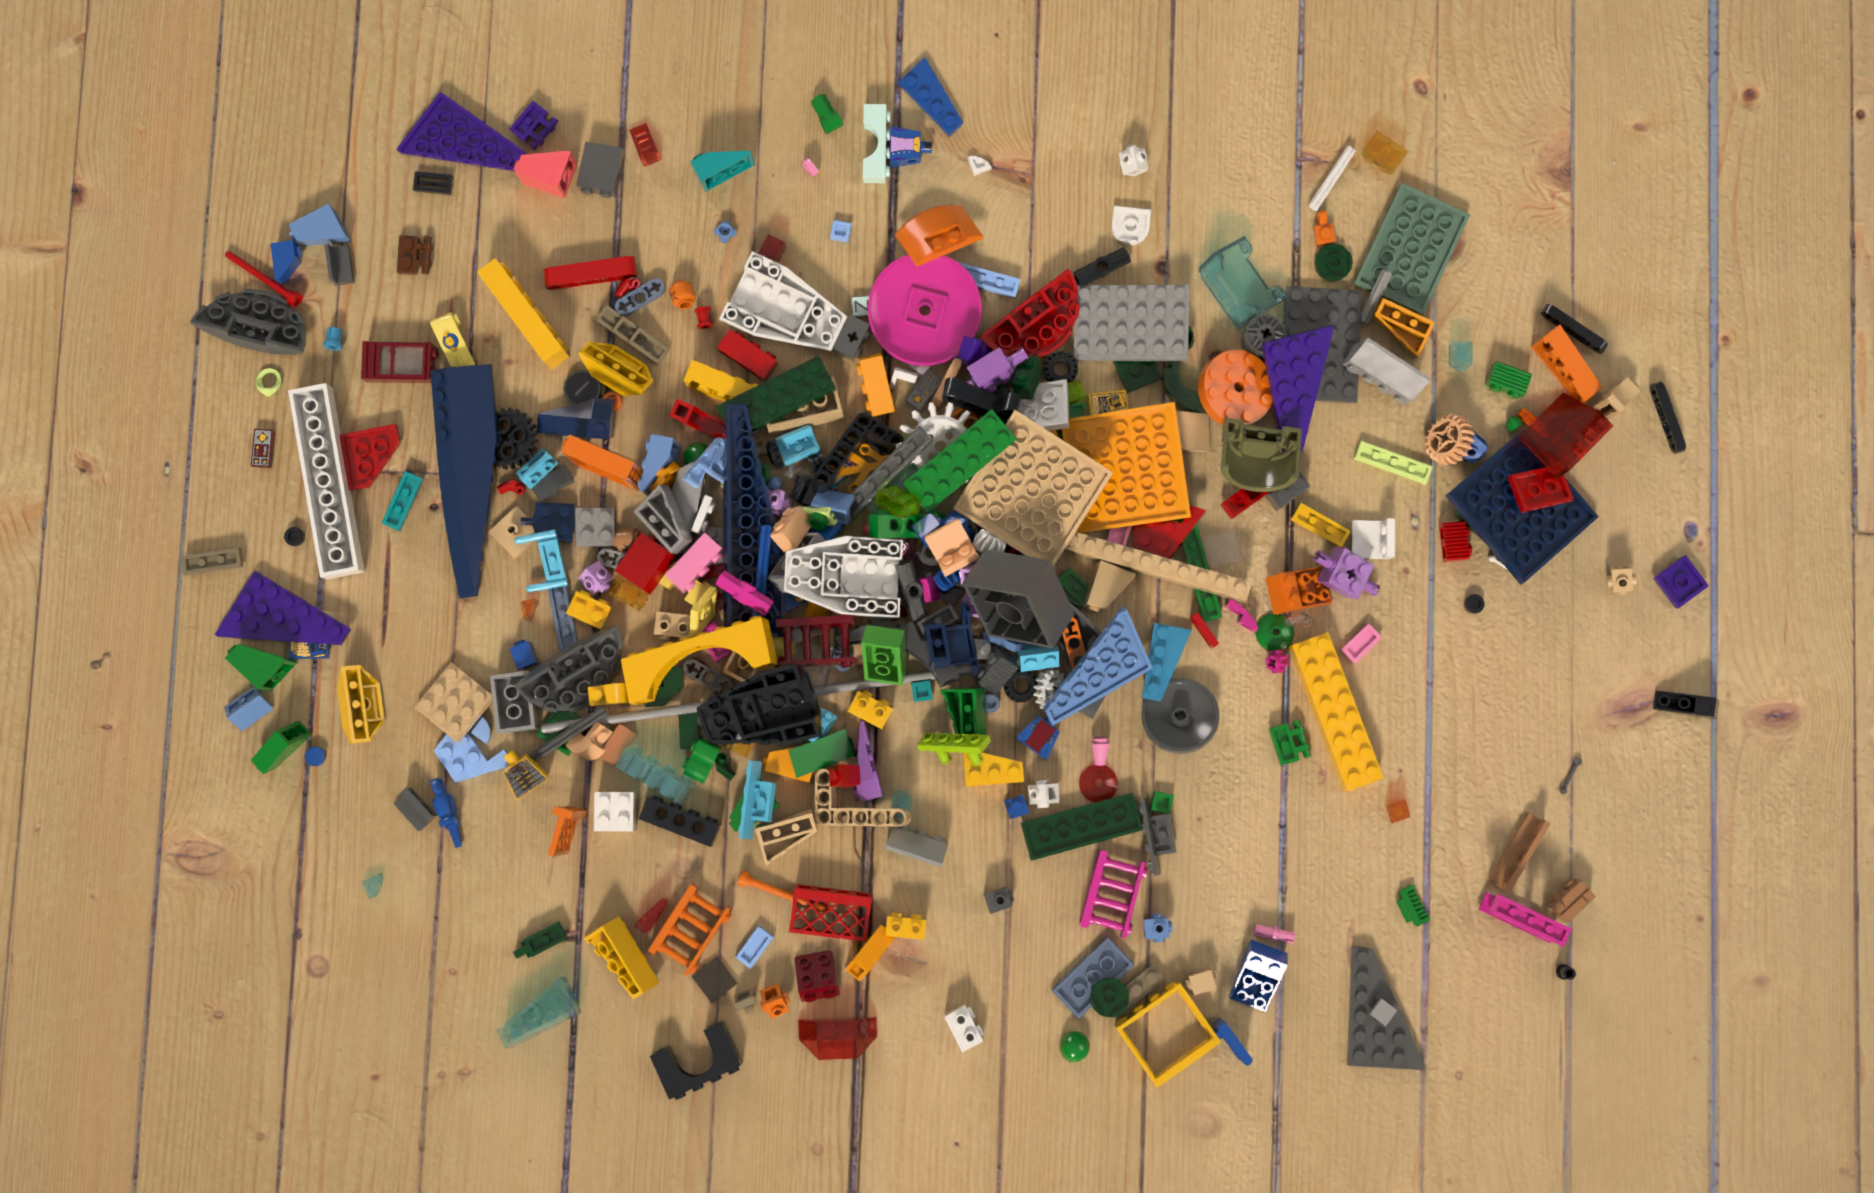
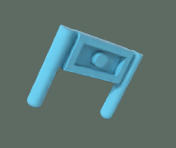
(551, 559)

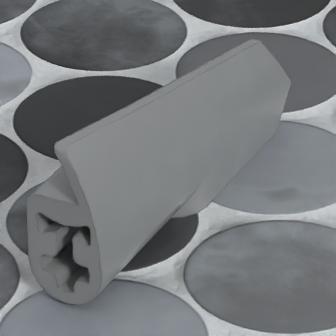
(687, 499)

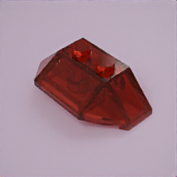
(837, 1036)

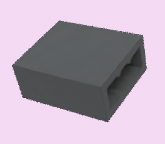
(600, 169)

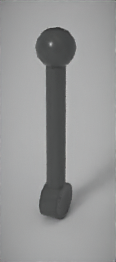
(1577, 761)

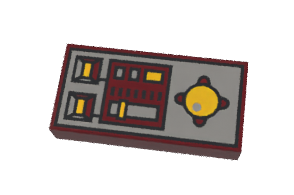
(262, 448)

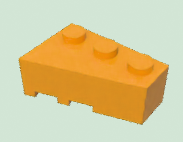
(1404, 326)
(875, 384)

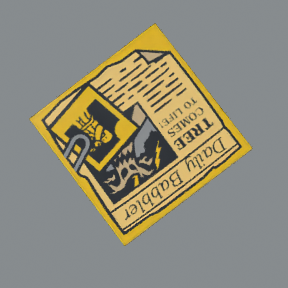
(1107, 402)

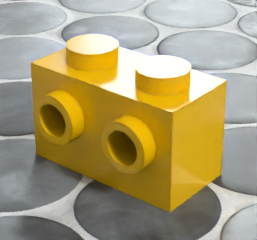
(870, 710)

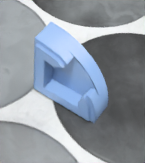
(482, 730)

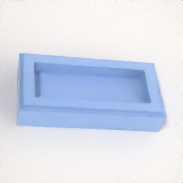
(754, 946)

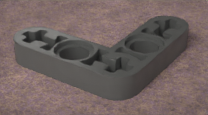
(714, 685)

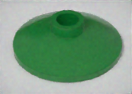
(1266, 637)

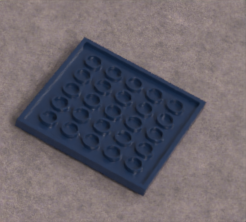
(1517, 539)

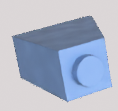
(319, 228)

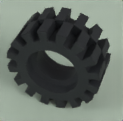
(1064, 358)
(1021, 697)

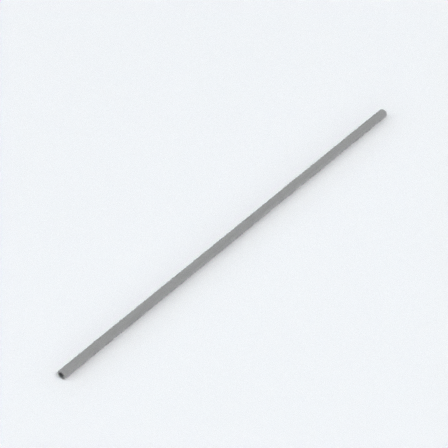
(691, 707)

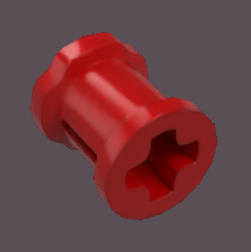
(704, 317)

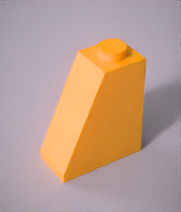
(780, 763)
(869, 953)

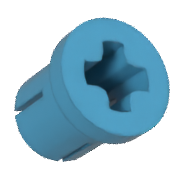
(333, 339)

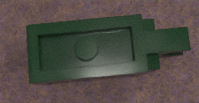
(541, 941)

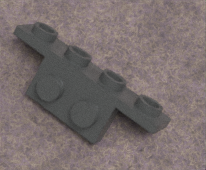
(1159, 835)

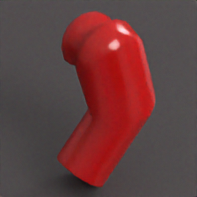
(627, 285)
(512, 485)

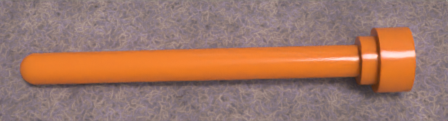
(746, 880)

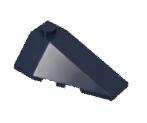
(583, 419)

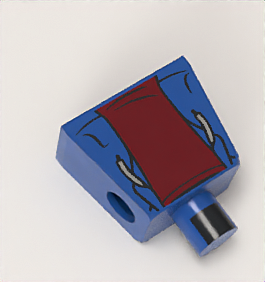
(1039, 736)

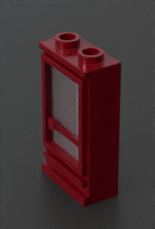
(398, 362)

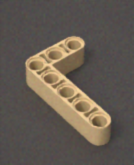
(853, 814)

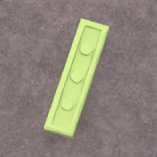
(1393, 462)

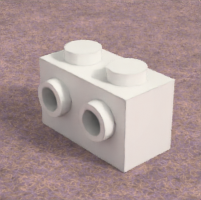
(963, 1027)

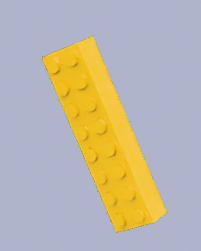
(1335, 712)

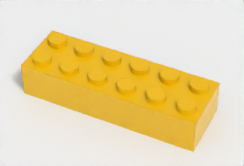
(521, 310)

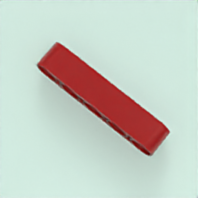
(590, 272)

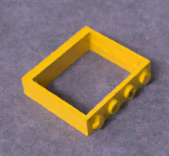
(1185, 1060)

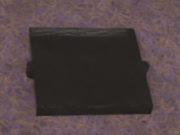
(714, 979)

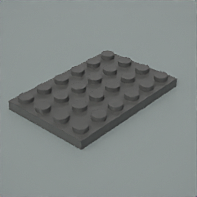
(1320, 307)

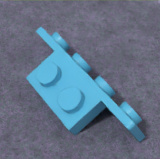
(757, 800)

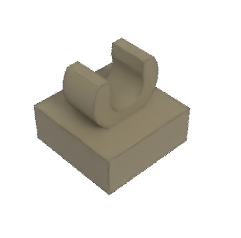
(745, 1000)

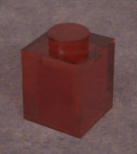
(772, 248)

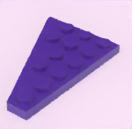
(276, 614)

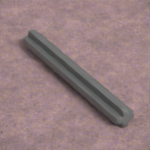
(569, 733)

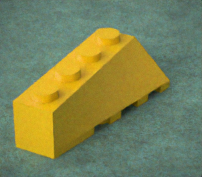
(623, 957)

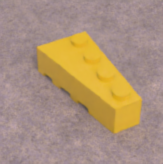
(714, 382)

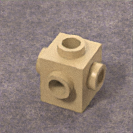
(1618, 573)

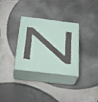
(860, 306)

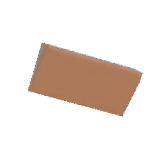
(616, 743)

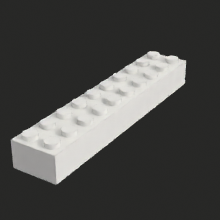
(326, 481)

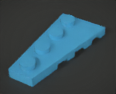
(1164, 653)

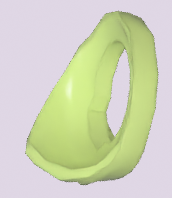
(268, 391)

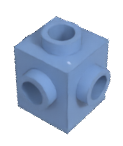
(1150, 924)

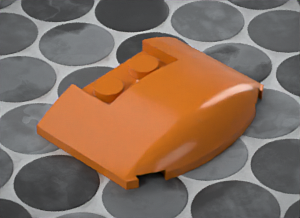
(937, 233)

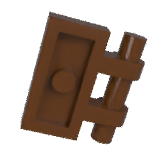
(409, 253)

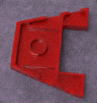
(1165, 536)

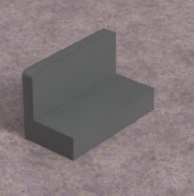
(339, 264)
(414, 809)

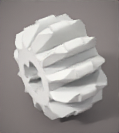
(987, 541)

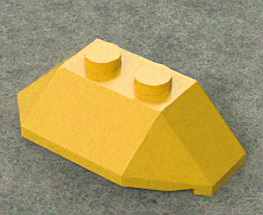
(616, 368)
(359, 704)

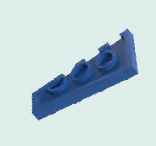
(930, 96)

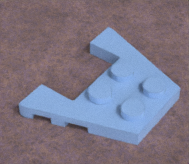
(710, 462)
(465, 758)

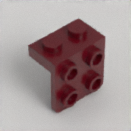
(816, 976)

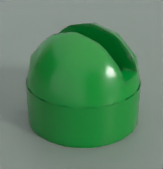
(1513, 423)

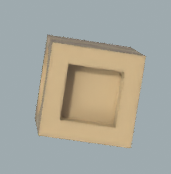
(1200, 982)

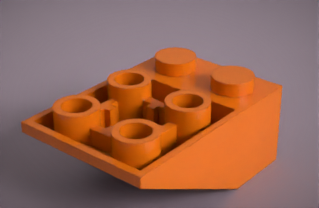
(1297, 590)

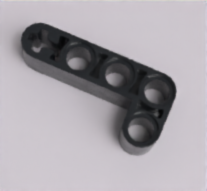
(978, 400)

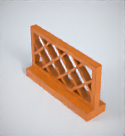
(565, 828)

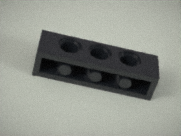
(650, 815)

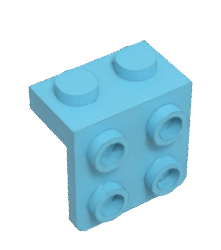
(1038, 657)

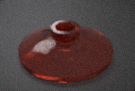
(1090, 776)

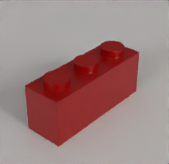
(748, 355)

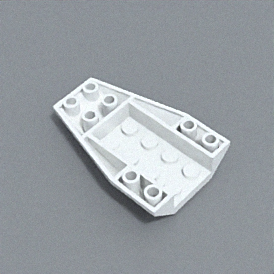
(782, 307)

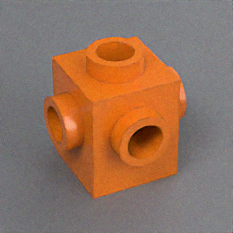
(774, 1001)

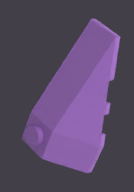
(869, 779)

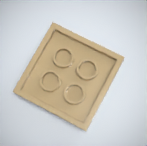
(454, 702)

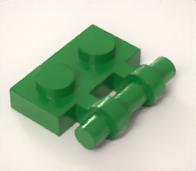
(1284, 743)

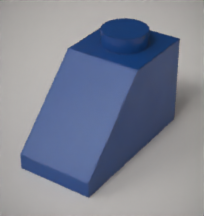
(286, 259)

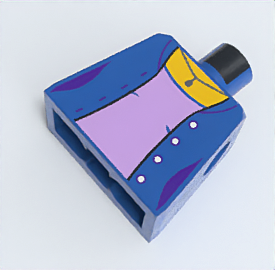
(907, 147)

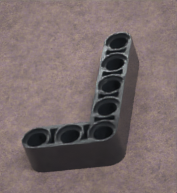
(849, 447)

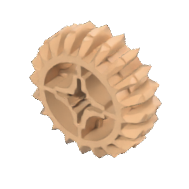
(1454, 428)

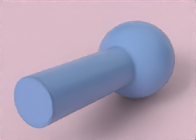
(774, 482)

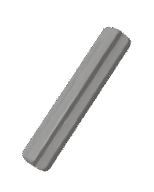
(1375, 296)

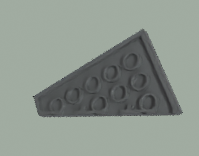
(1368, 1039)

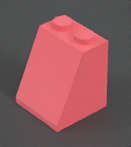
(547, 171)

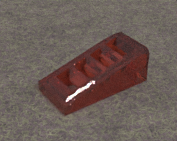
(649, 155)
(648, 921)

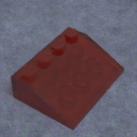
(1564, 433)

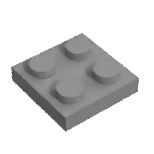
(594, 527)

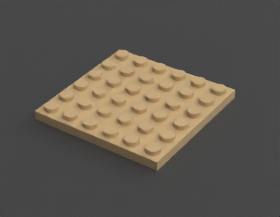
(1034, 491)

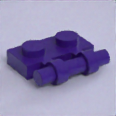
(529, 121)

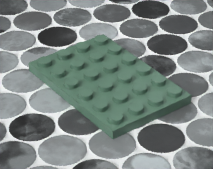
(1414, 247)

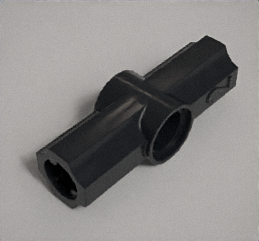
(1112, 261)

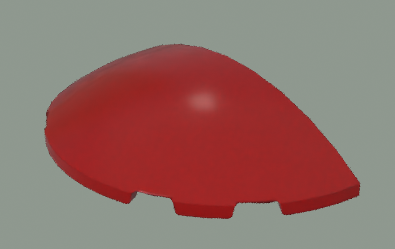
(1039, 322)

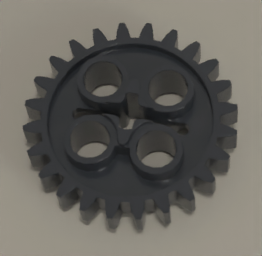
(521, 448)

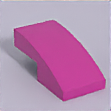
(1246, 619)

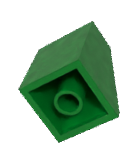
(259, 666)

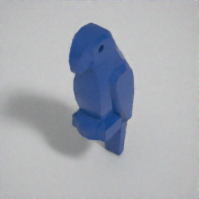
(446, 810)

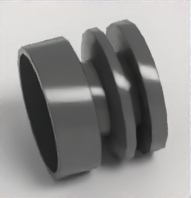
(1253, 334)

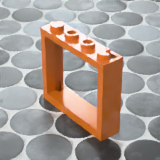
(602, 462)

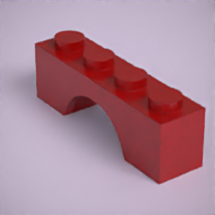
(697, 419)

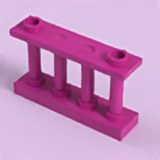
(1094, 899)
(1524, 919)

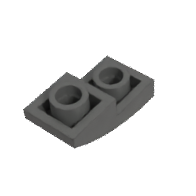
(552, 482)

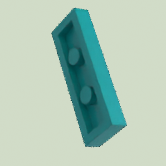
(402, 501)

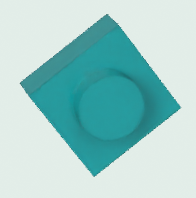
(922, 691)

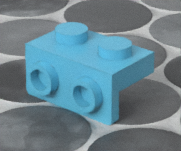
(797, 445)
(536, 468)

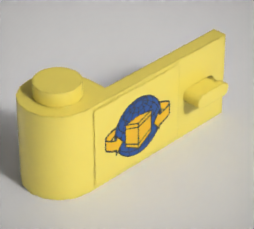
(448, 334)

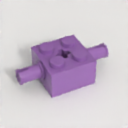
(994, 369)
(1345, 573)

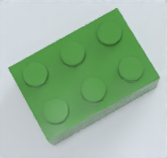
(884, 655)

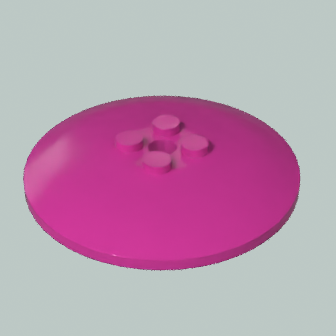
(897, 302)

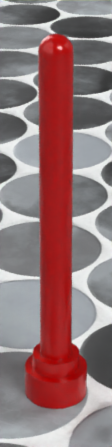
(293, 298)

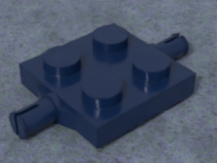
(553, 516)

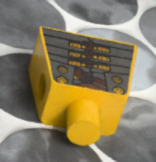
(522, 774)

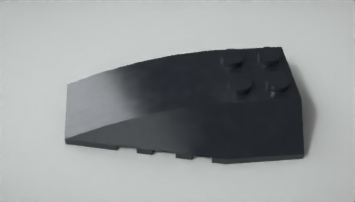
(764, 709)

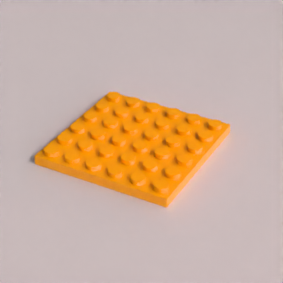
(1146, 462)

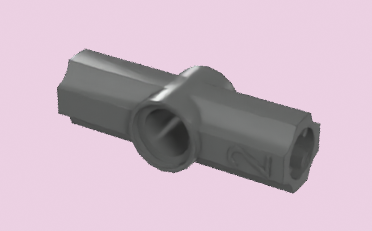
(907, 579)

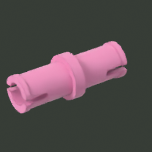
(1274, 933)

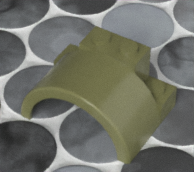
(1255, 460)

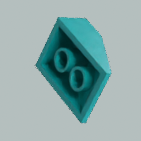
(718, 167)

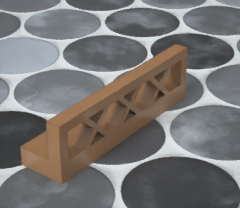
(1519, 851)

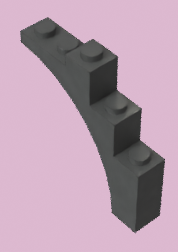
(914, 647)

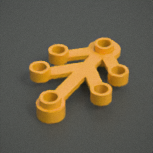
(863, 467)

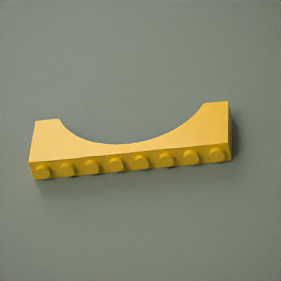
(646, 670)

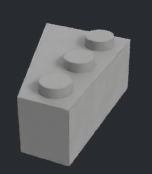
(664, 519)

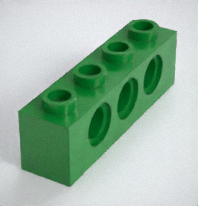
(880, 527)

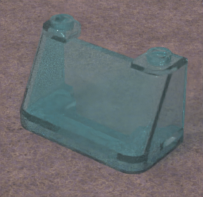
(1238, 284)

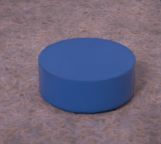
(315, 756)

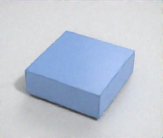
(840, 231)

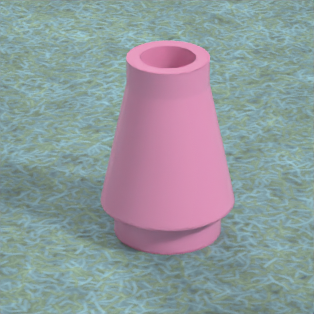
(1100, 750)

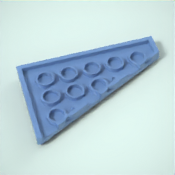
(1107, 665)

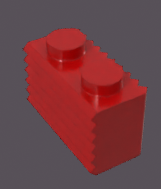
(1455, 541)

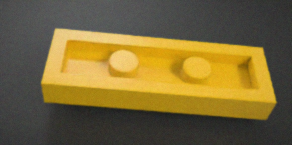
(1320, 525)

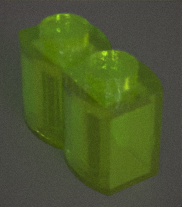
(897, 502)

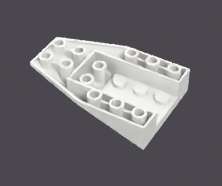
(847, 575)

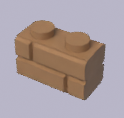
(1570, 900)

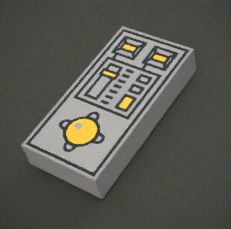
(923, 391)

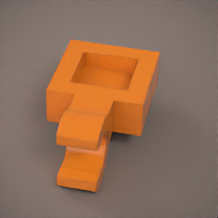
(1324, 232)

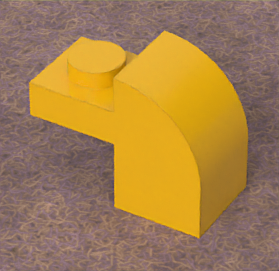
(608, 694)

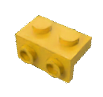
(906, 927)

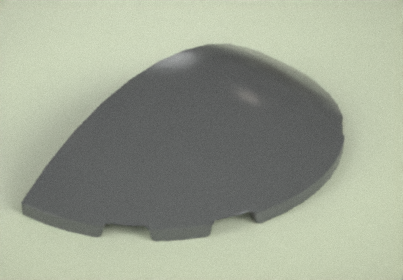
(254, 321)
(564, 678)

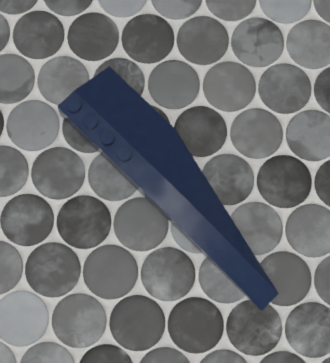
(465, 456)
(744, 512)

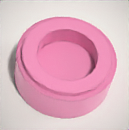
(810, 167)

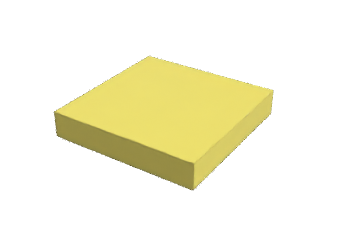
(703, 611)

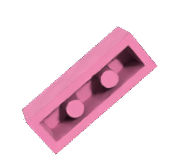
(694, 563)

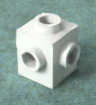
(1133, 161)
(1039, 794)

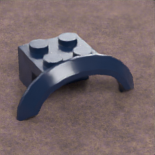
(952, 644)

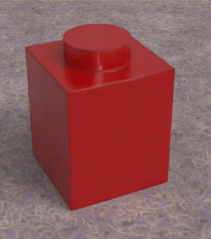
(844, 775)

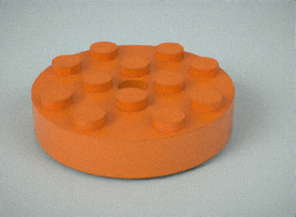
(1248, 376)

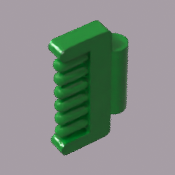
(1408, 910)

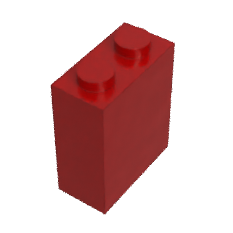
(645, 563)

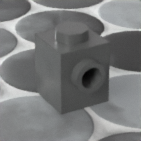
(999, 900)

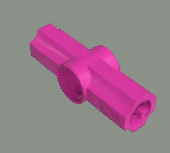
(744, 592)

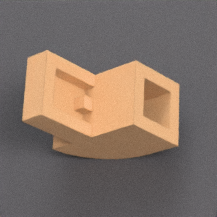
(590, 745)

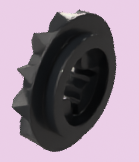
(774, 454)

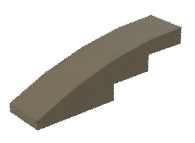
(632, 334)

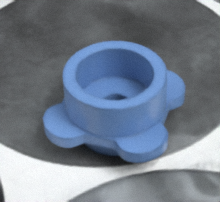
(725, 225)

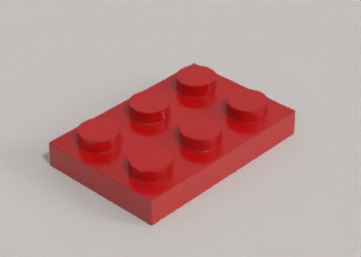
(1539, 489)

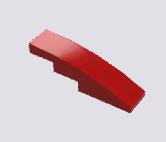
(1241, 501)

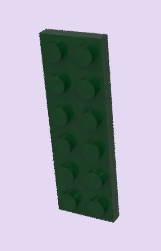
(783, 393)
(1081, 826)

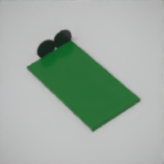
(822, 752)

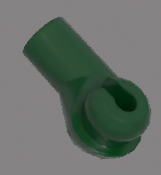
(722, 766)

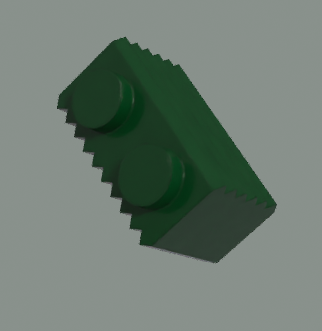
(1027, 377)

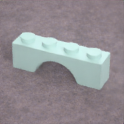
(876, 121)

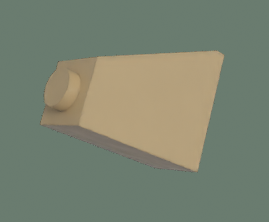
(1105, 585)

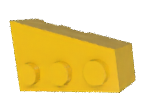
(992, 771)

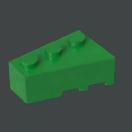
(966, 709)

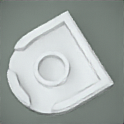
(1130, 224)

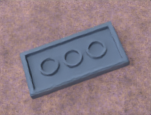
(1102, 962)

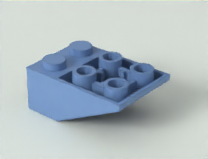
(660, 454)

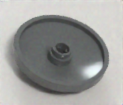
(1183, 718)

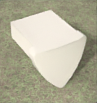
(903, 374)

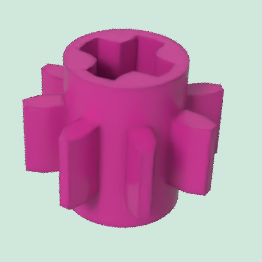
(1277, 661)

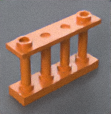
(671, 929)

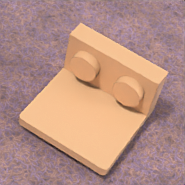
(951, 547)

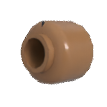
(625, 538)

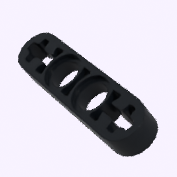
(1574, 328)
(1667, 417)

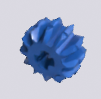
(947, 582)

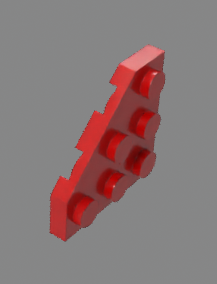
(368, 453)

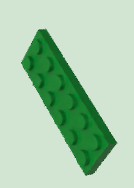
(960, 460)

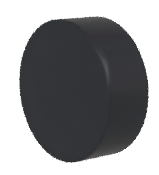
(294, 536)
(1474, 604)

